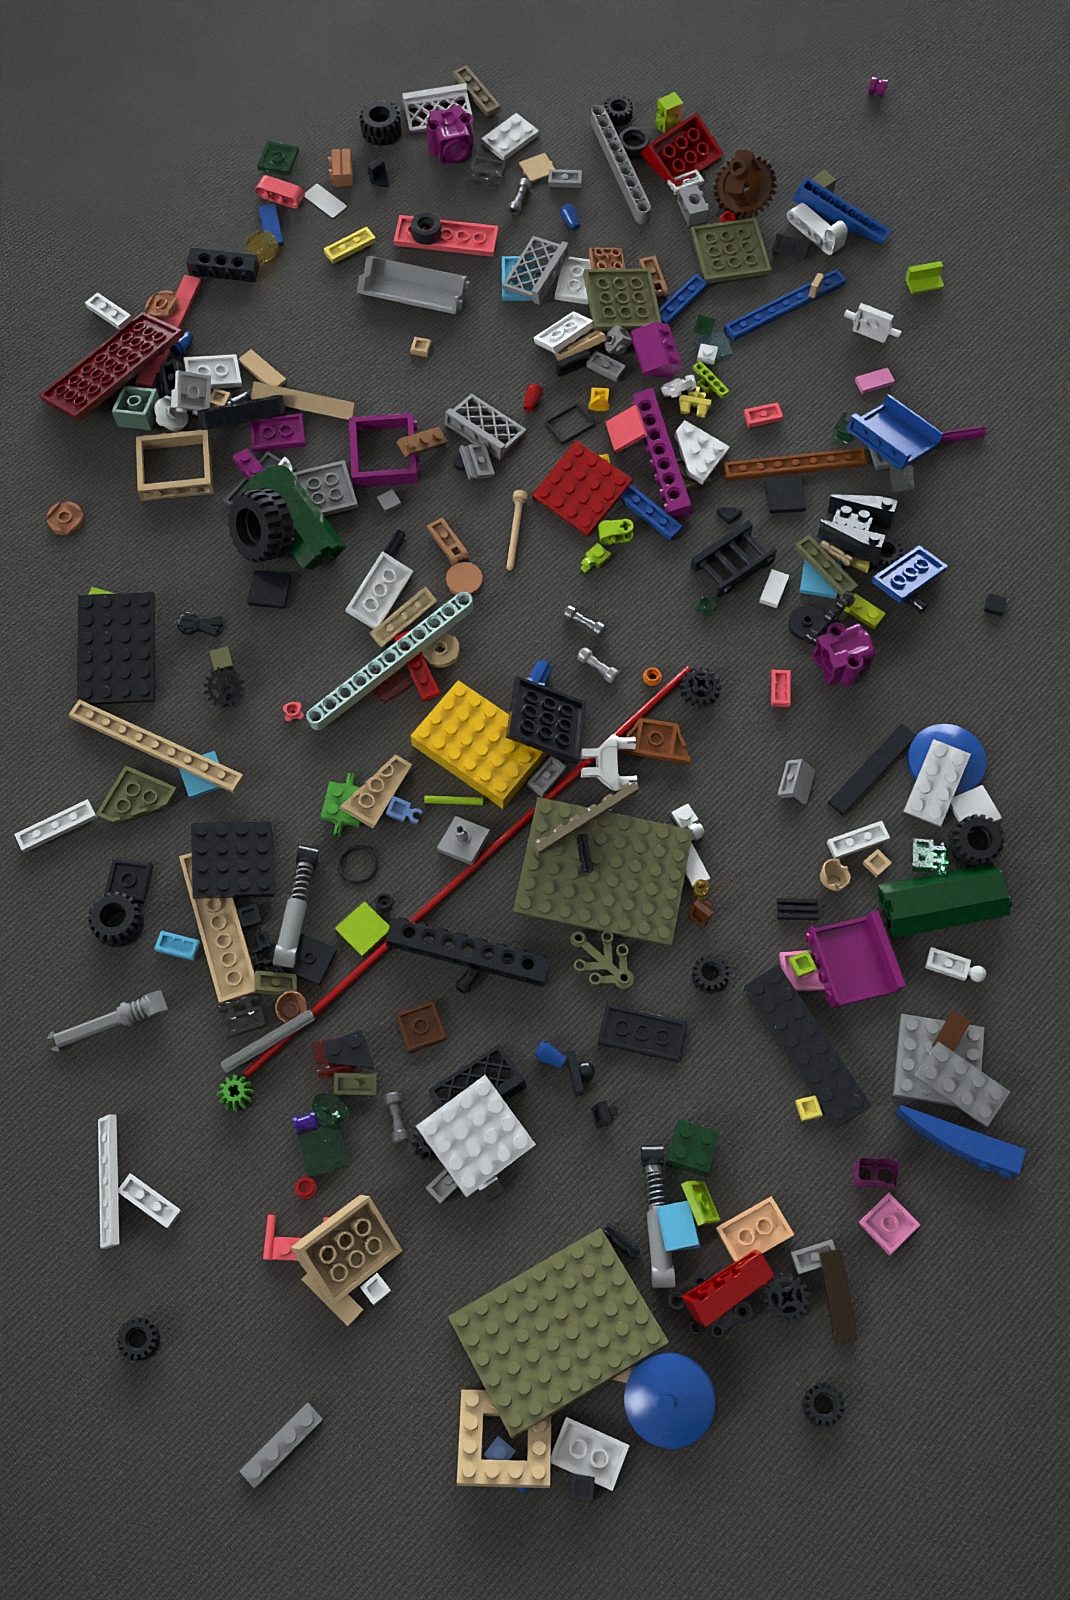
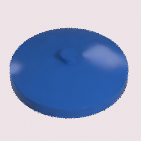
(955, 737)
(669, 1400)

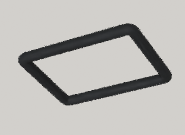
(563, 412)

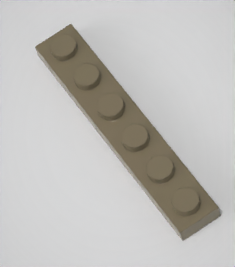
(578, 822)

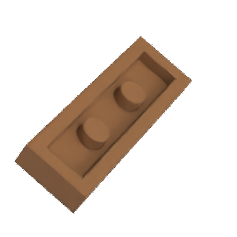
(422, 441)

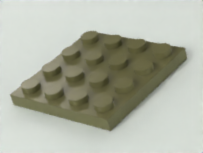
(730, 250)
(621, 298)

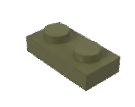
(274, 982)
(355, 1083)

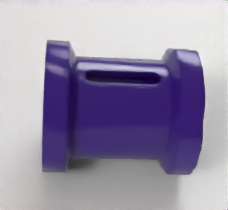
(305, 1122)

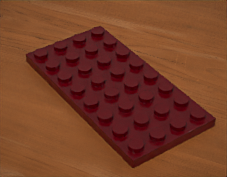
(111, 366)

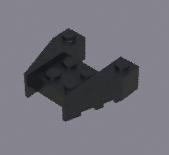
(853, 523)

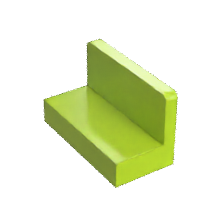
(924, 277)

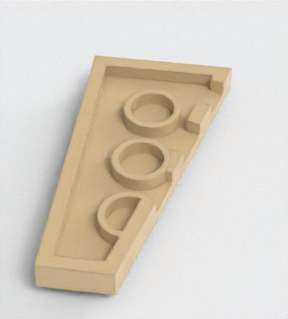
(373, 797)

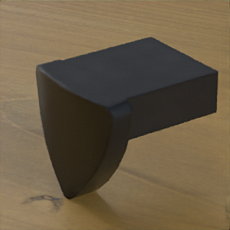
(378, 173)

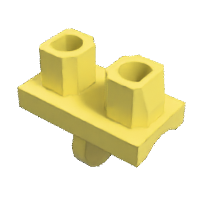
(696, 400)

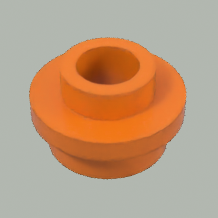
(652, 672)

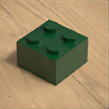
(692, 1148)

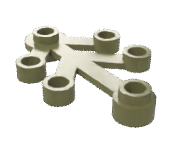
(604, 962)

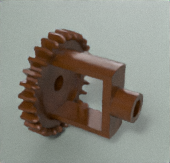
(742, 173)

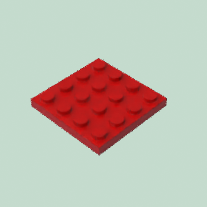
(582, 488)

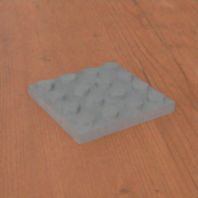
(914, 1045)

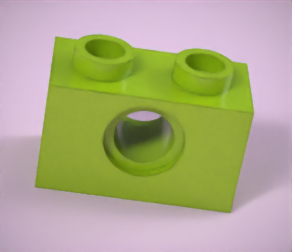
(669, 112)

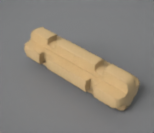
(836, 553)

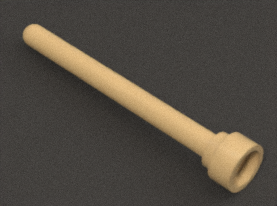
(519, 499)

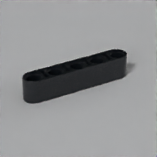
(241, 412)

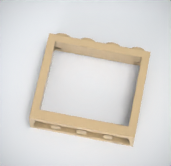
(174, 488)

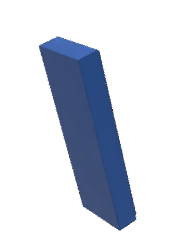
(270, 221)

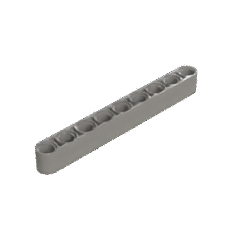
(620, 164)

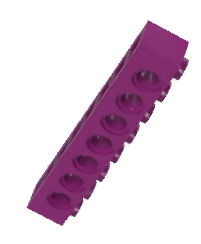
(677, 507)

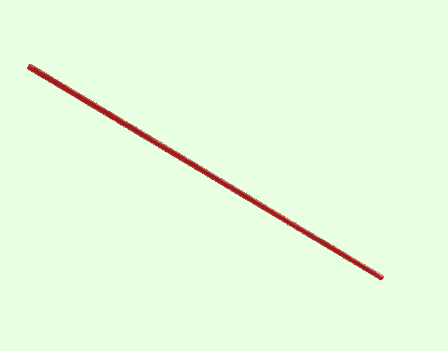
(465, 874)

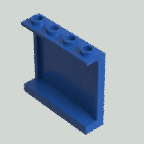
(895, 433)

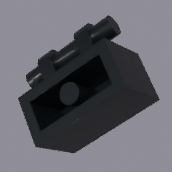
(166, 378)

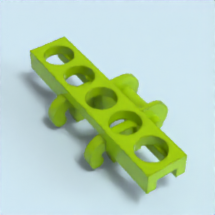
(719, 385)

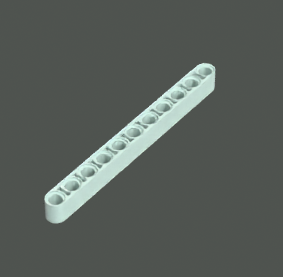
(387, 669)

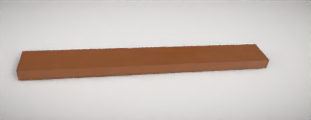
(795, 464)

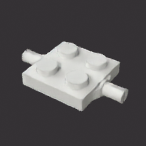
(872, 323)

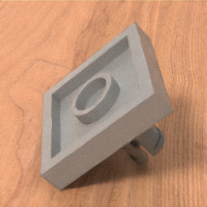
(463, 840)

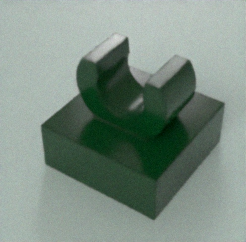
(704, 325)

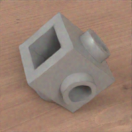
(617, 340)

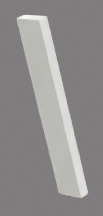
(108, 1182)

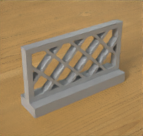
(548, 272)
(476, 433)

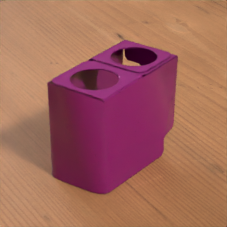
(881, 1163)

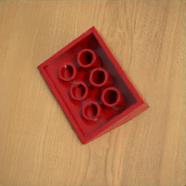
(682, 150)

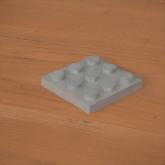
(329, 487)

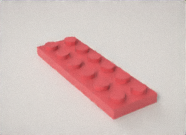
(455, 237)

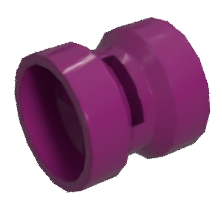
(877, 86)

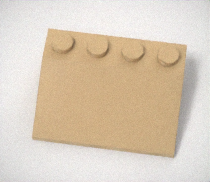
(347, 1248)

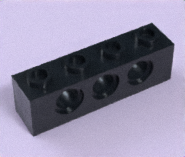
(222, 264)

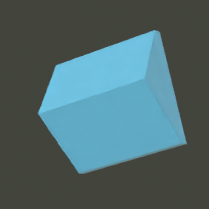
(678, 1227)

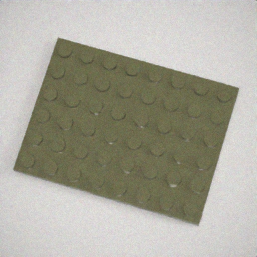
(632, 882)
(557, 1332)

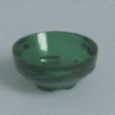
(329, 1109)

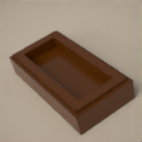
(952, 1030)

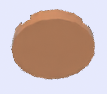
(162, 305)
(65, 518)
(464, 578)

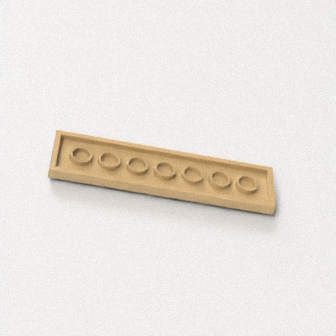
(222, 942)

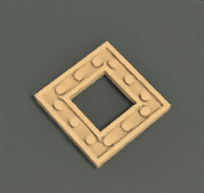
(499, 1473)

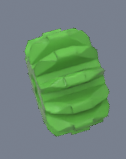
(226, 1093)

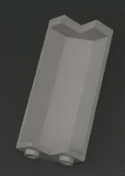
(413, 285)

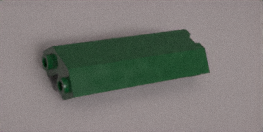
(313, 534)
(945, 900)

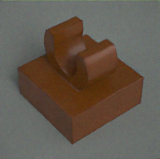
(701, 912)

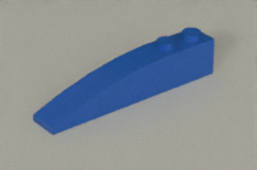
(834, 209)
(967, 1144)

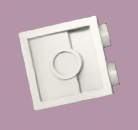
(191, 392)

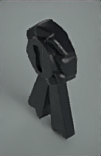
(189, 624)

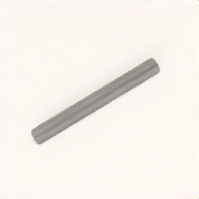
(267, 1041)

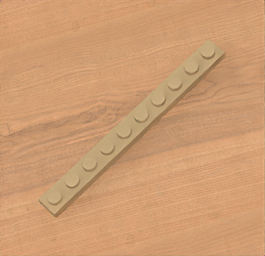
(156, 746)

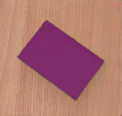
(277, 433)

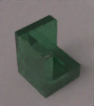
(840, 429)

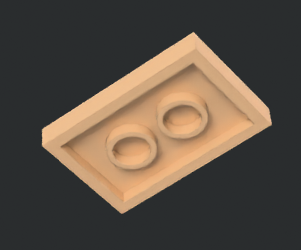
(755, 1229)

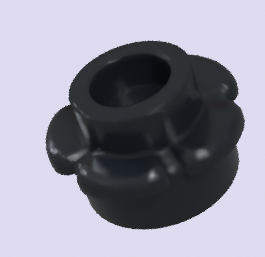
(384, 897)

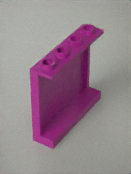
(855, 960)

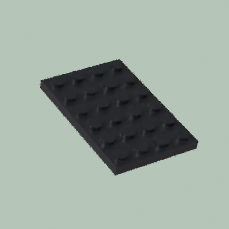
(116, 648)

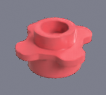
(293, 706)

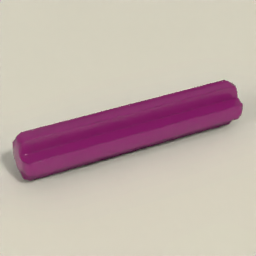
(963, 434)

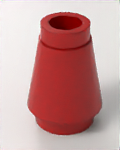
(532, 396)

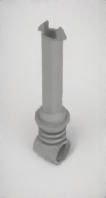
(126, 1014)

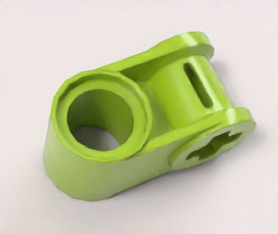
(614, 531)

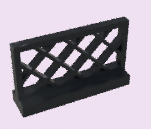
(506, 1090)

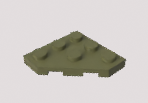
(135, 796)

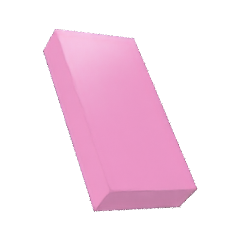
(874, 380)

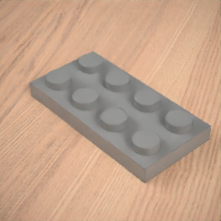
(962, 1084)

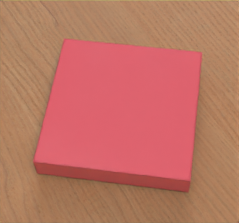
(626, 429)

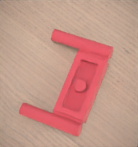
(278, 1247)

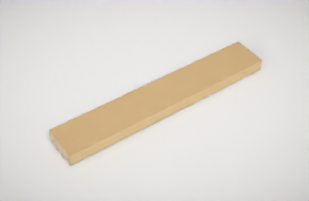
(306, 401)

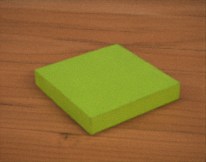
(363, 929)
(700, 1202)

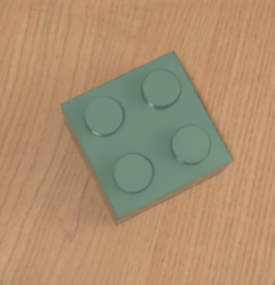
(136, 408)

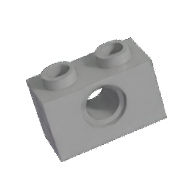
(693, 205)

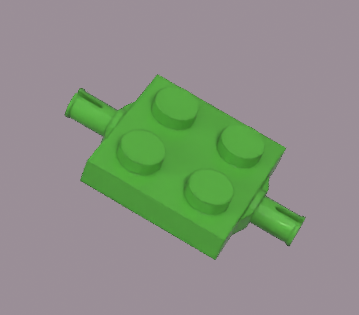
(336, 795)

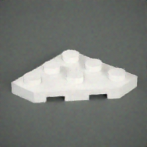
(699, 451)

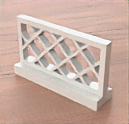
(433, 97)

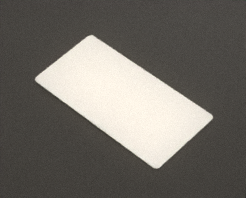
(325, 200)

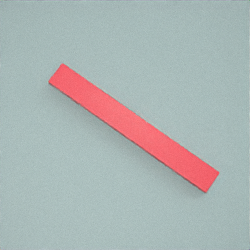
(185, 295)

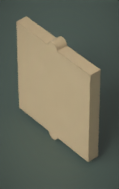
(536, 167)

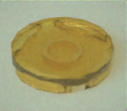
(263, 245)

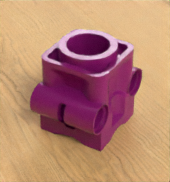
(450, 134)
(843, 653)

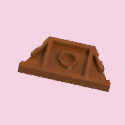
(658, 741)

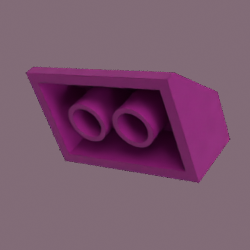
(656, 350)

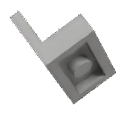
(796, 780)

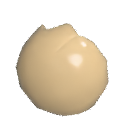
(834, 875)

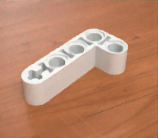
(818, 230)

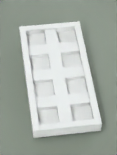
(937, 783)

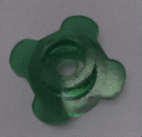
(705, 601)

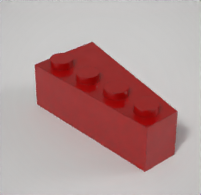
(728, 1288)

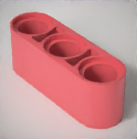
(280, 192)

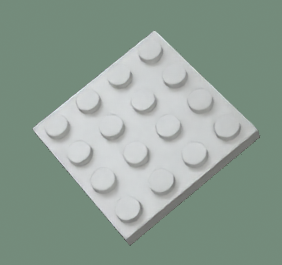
(475, 1135)

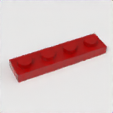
(421, 674)

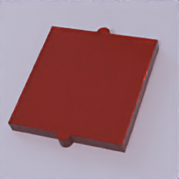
(391, 686)

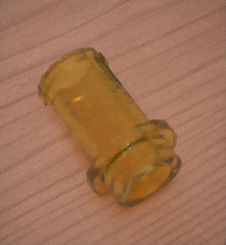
(700, 888)

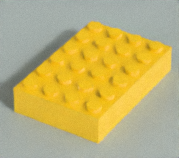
(470, 741)

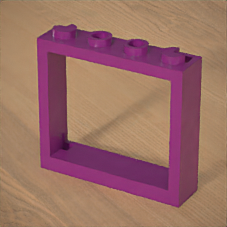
(387, 477)

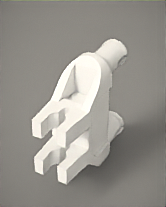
(606, 762)

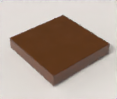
(421, 1026)

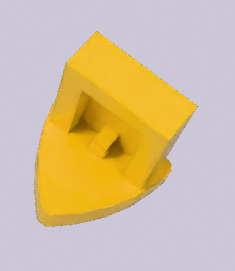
(599, 399)

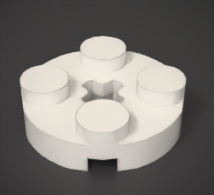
(675, 386)
(168, 416)

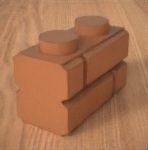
(341, 167)

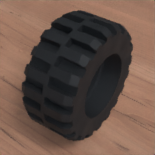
(260, 525)

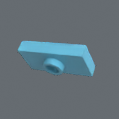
(177, 945)

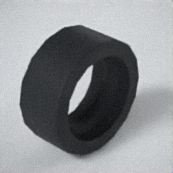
(634, 133)

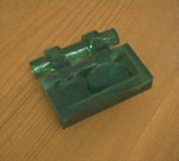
(923, 856)

